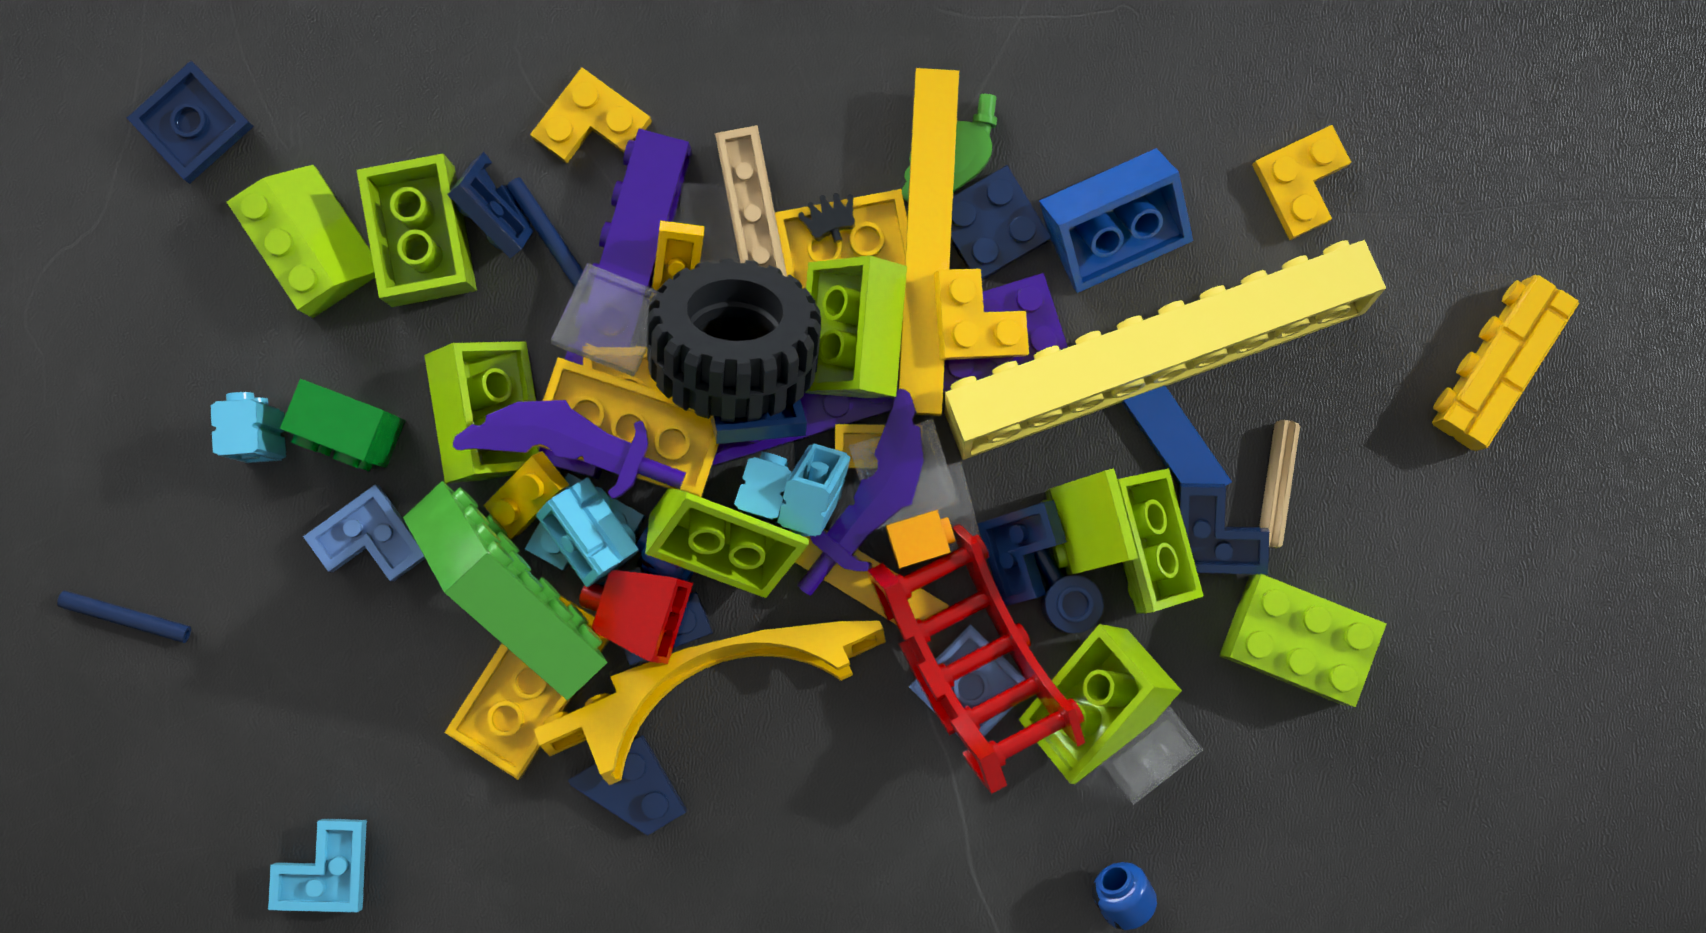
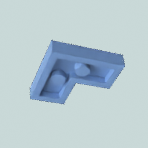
(367, 524)

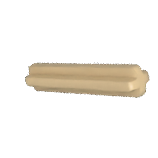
(1279, 480)

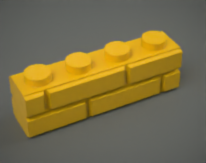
(1504, 362)

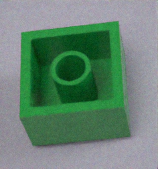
(334, 421)

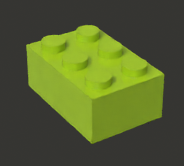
(416, 231)
(1303, 639)

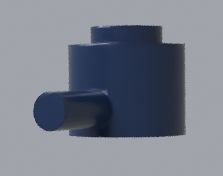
(1070, 602)

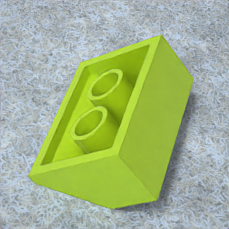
(305, 238)
(859, 325)
(464, 388)
(721, 542)
(1165, 564)

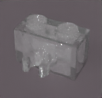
(1151, 756)

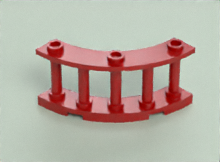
(937, 679)

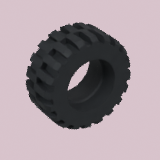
(726, 375)

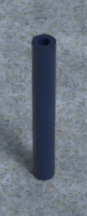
(545, 230)
(124, 616)

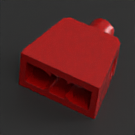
(638, 611)

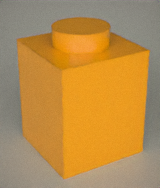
(920, 538)

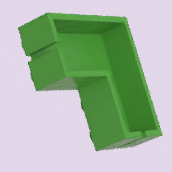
(495, 587)

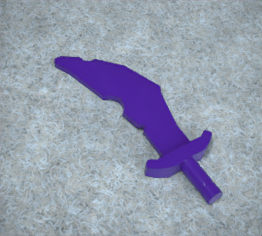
(569, 437)
(877, 497)

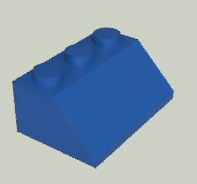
(1118, 219)

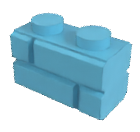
(247, 429)
(763, 487)
(813, 490)
(588, 531)

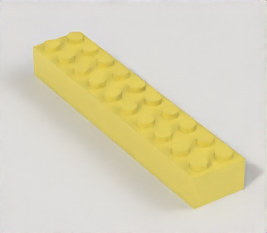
(1162, 348)

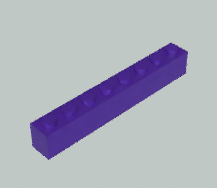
(630, 241)

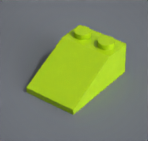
(1092, 523)
(1117, 692)

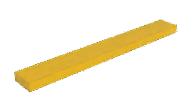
(928, 233)

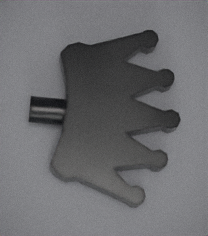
(831, 219)

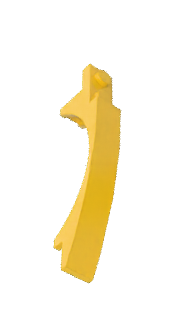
(614, 719)

